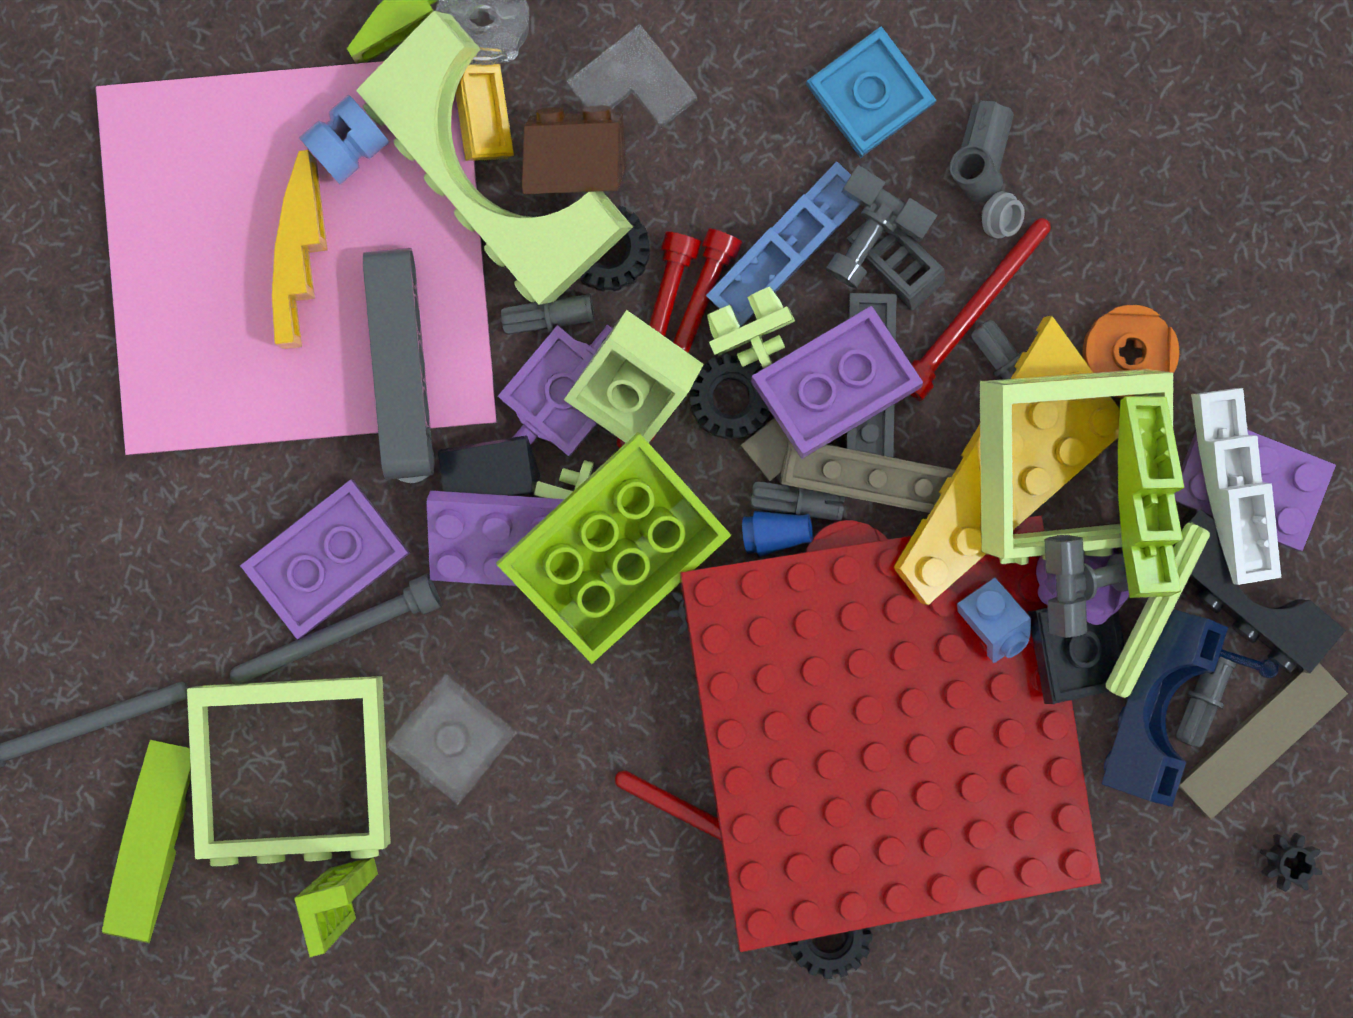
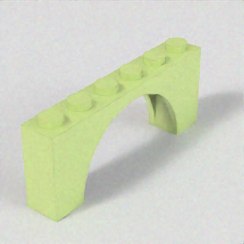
(415, 101)

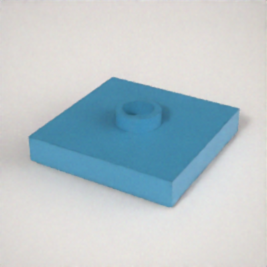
(870, 92)

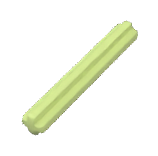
(1155, 615)

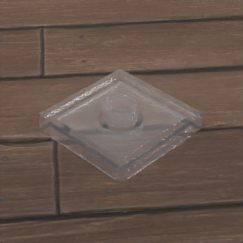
(452, 738)

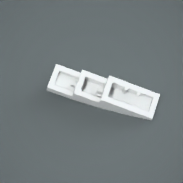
(1235, 487)

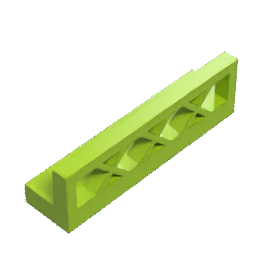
(327, 904)

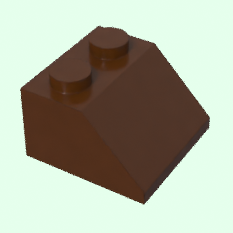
(573, 151)

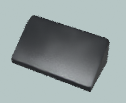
(490, 467)

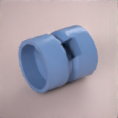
(327, 142)

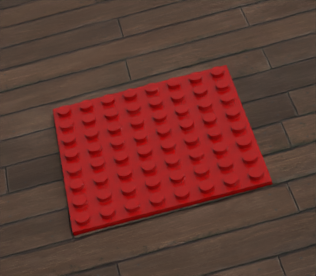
(876, 748)

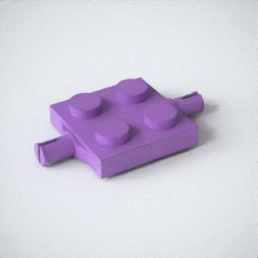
(542, 385)

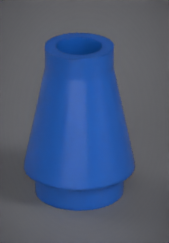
(774, 532)

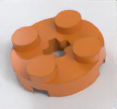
(1135, 323)

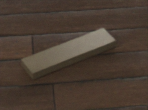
(866, 476)
(1261, 740)

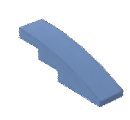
(786, 244)

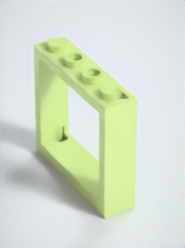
(996, 453)
(274, 849)

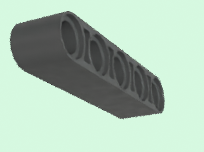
(398, 363)

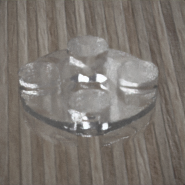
(498, 40)

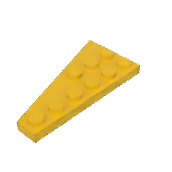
(1048, 449)

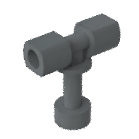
(882, 213)
(1076, 583)

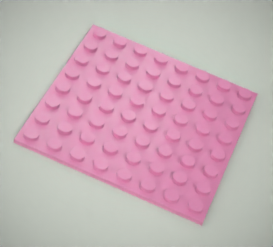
(191, 240)

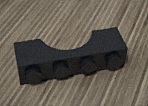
(1294, 632)

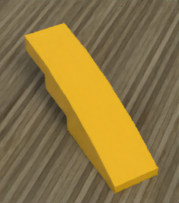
(298, 234)

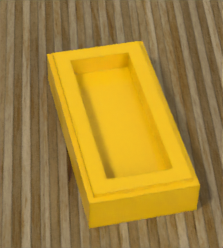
(483, 114)

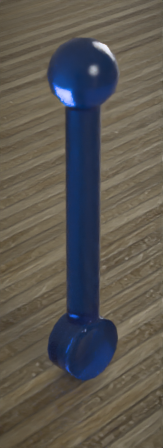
(1266, 667)

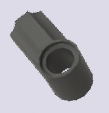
(982, 149)

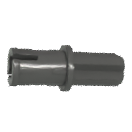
(549, 315)
(996, 348)
(797, 501)
(1204, 703)

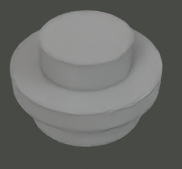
(1002, 215)

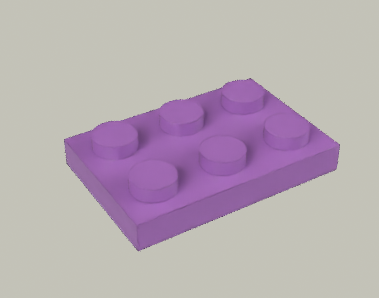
(836, 382)
(1296, 481)
(476, 530)
(325, 559)

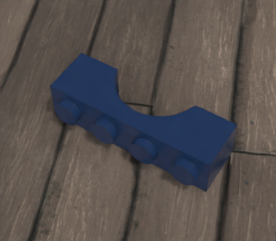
(1142, 755)

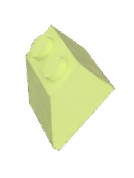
(634, 380)

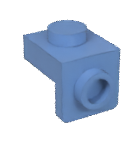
(996, 620)

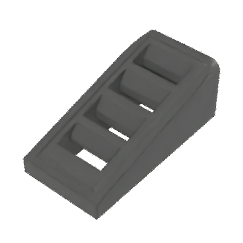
(924, 286)

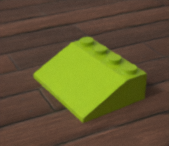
(613, 548)

